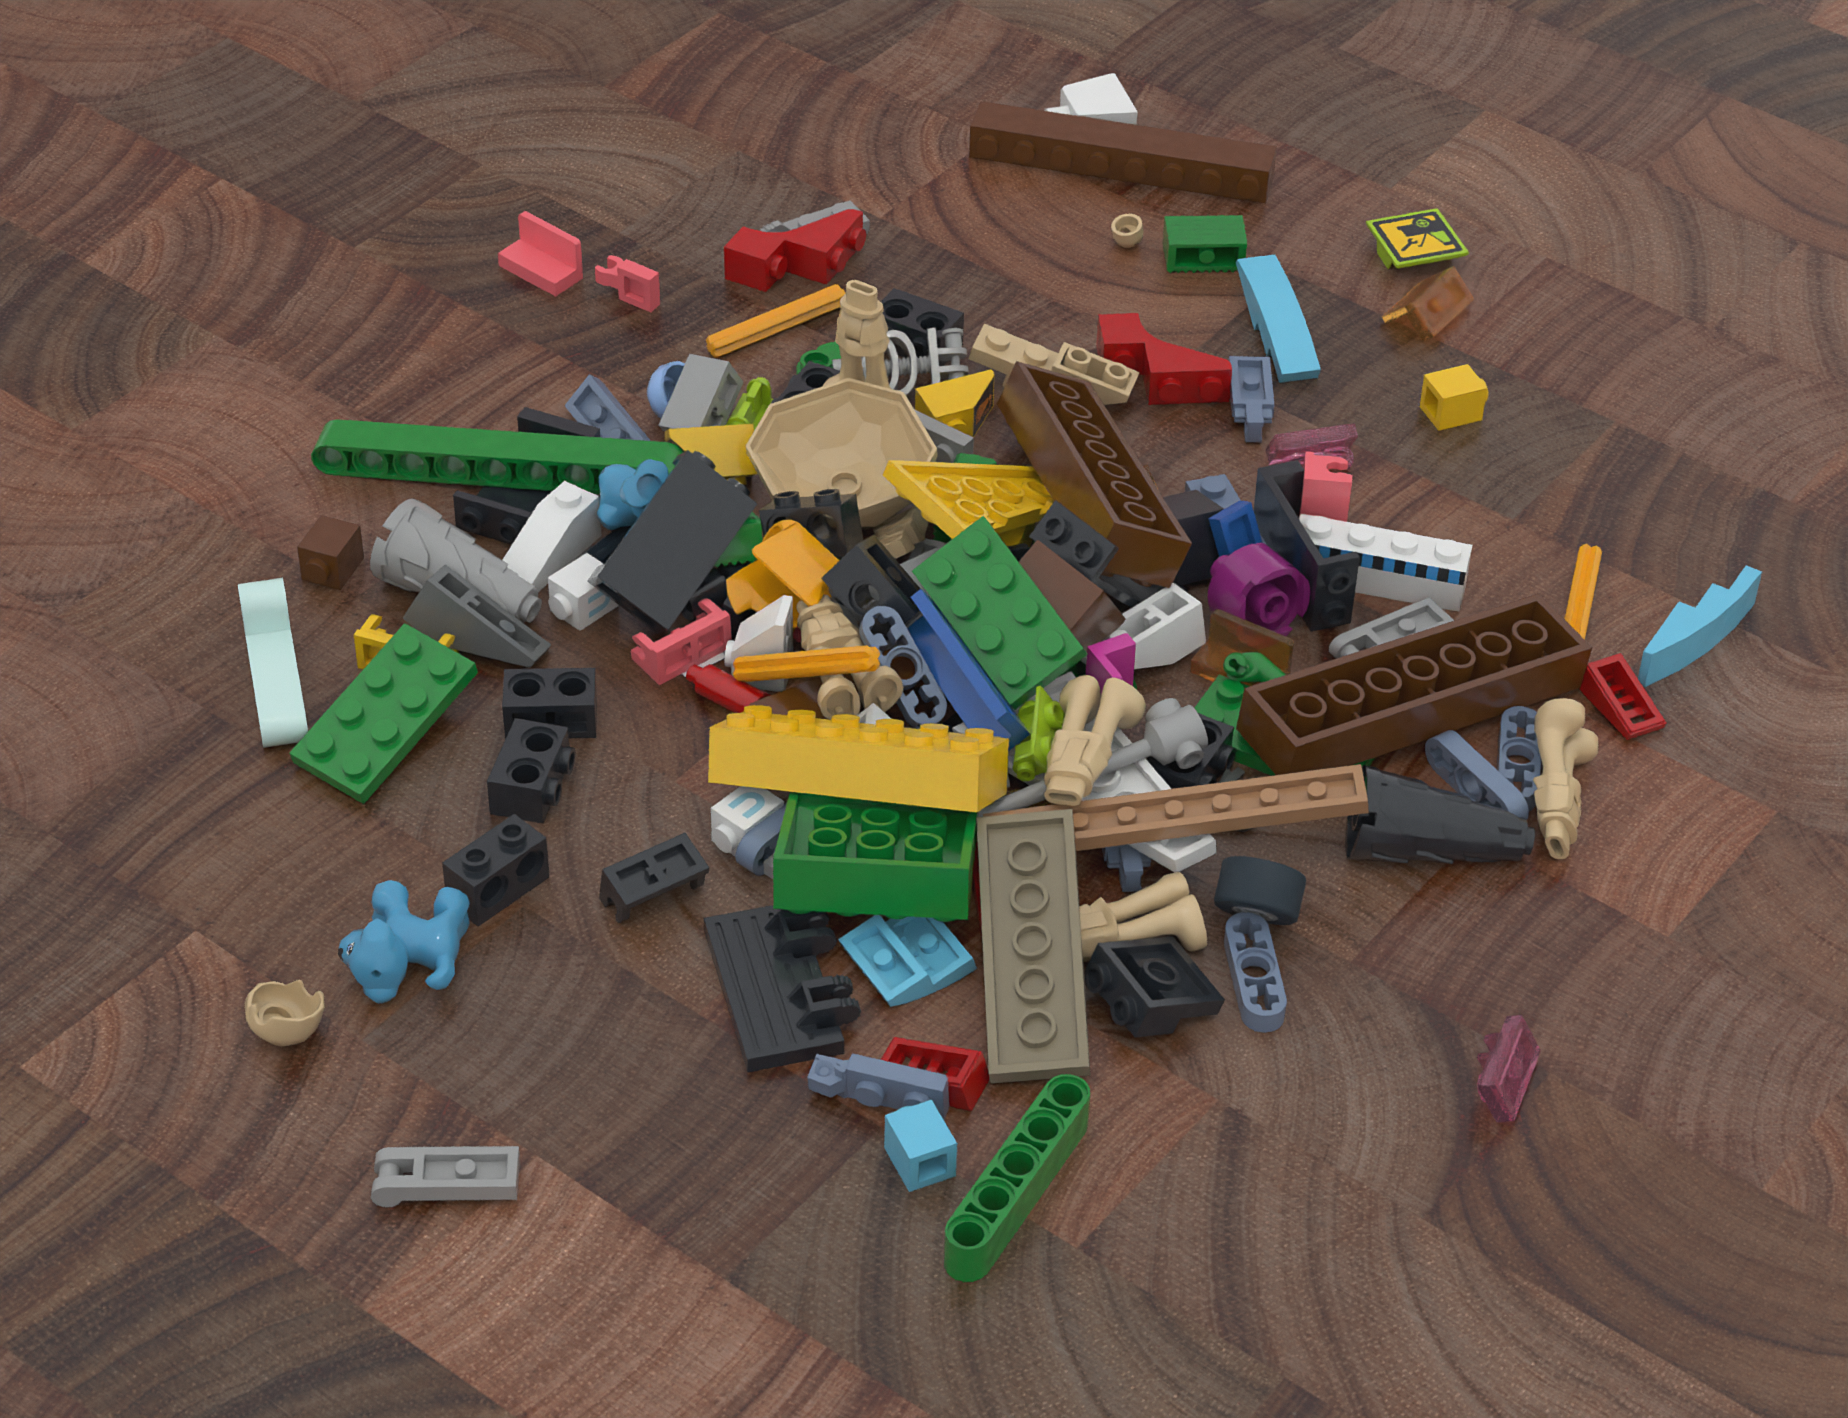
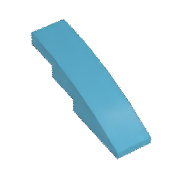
(1278, 318)
(1696, 630)

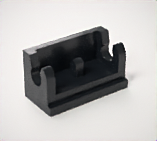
(651, 874)

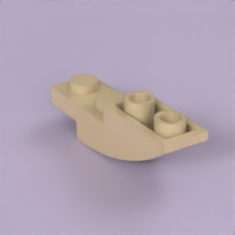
(1001, 351)

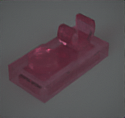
(1321, 441)
(1507, 1068)

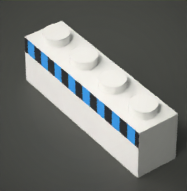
(1396, 562)

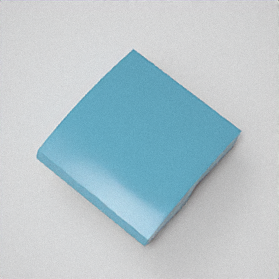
(907, 956)

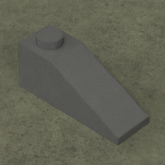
(479, 624)

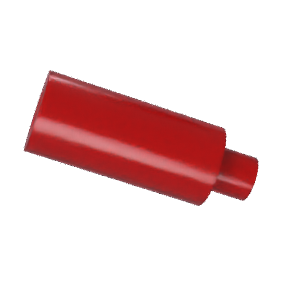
(723, 688)

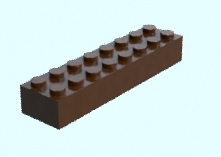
(1094, 471)
(1413, 687)

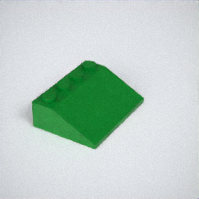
(874, 858)

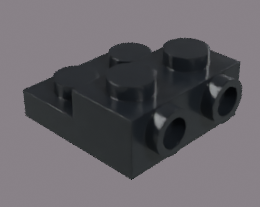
(1150, 984)

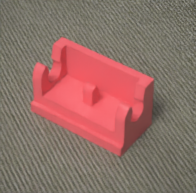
(1324, 491)
(684, 645)

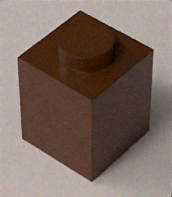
(330, 552)

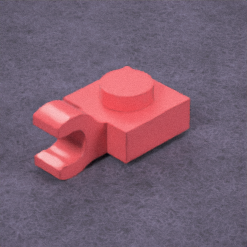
(634, 282)

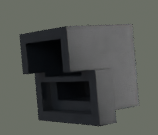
(1192, 513)

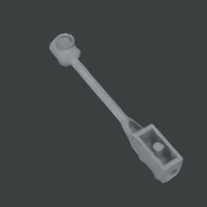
(1169, 736)

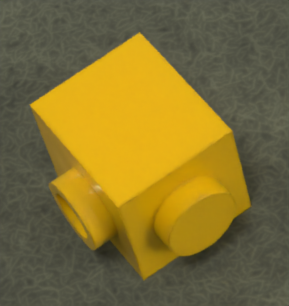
(1453, 397)

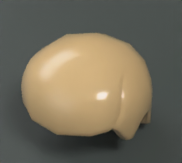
(283, 1012)

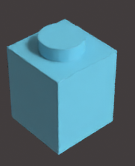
(920, 1145)

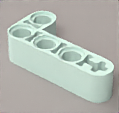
(273, 662)

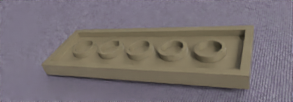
(1032, 946)

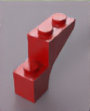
(808, 251)
(1168, 370)

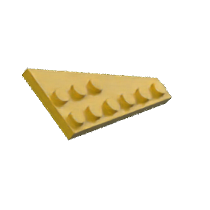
(963, 492)

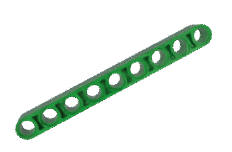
(477, 455)

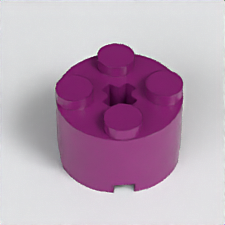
(1259, 588)

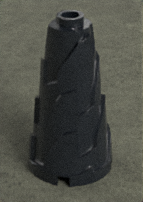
(1431, 825)

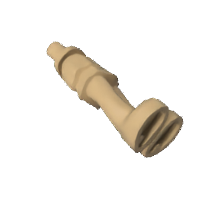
(861, 334)
(827, 628)
(1561, 746)
(1081, 755)
(1172, 913)

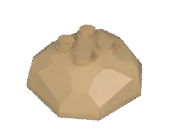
(840, 441)

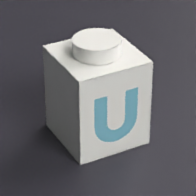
(575, 598)
(739, 814)

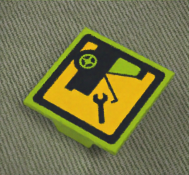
(1415, 239)

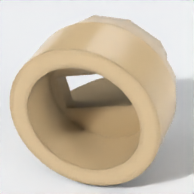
(1133, 230)

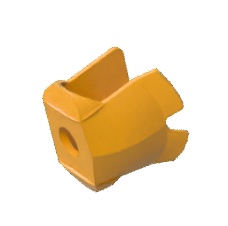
(787, 565)

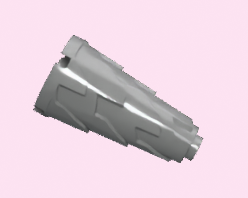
(426, 542)

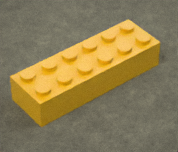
(859, 759)

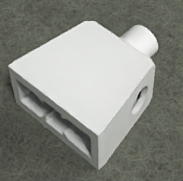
(1098, 99)

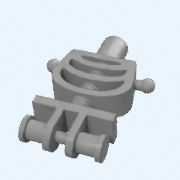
(913, 365)

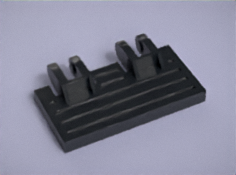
(775, 985)

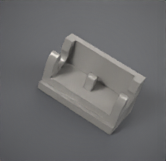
(702, 394)

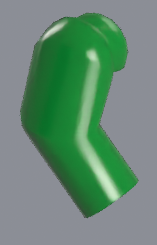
(1250, 667)

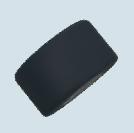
(1261, 889)

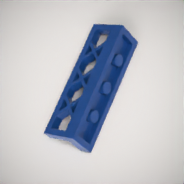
(961, 675)

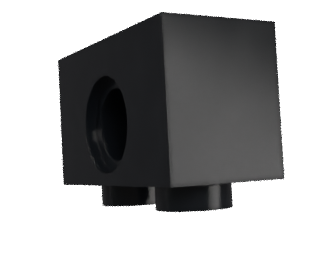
(872, 565)

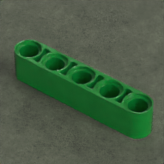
(1016, 1178)

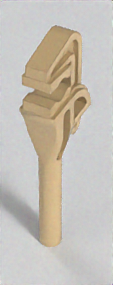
(902, 531)

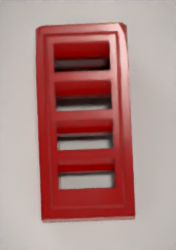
(1623, 681)
(964, 1067)

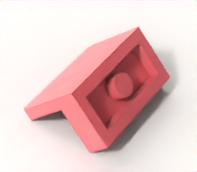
(543, 255)

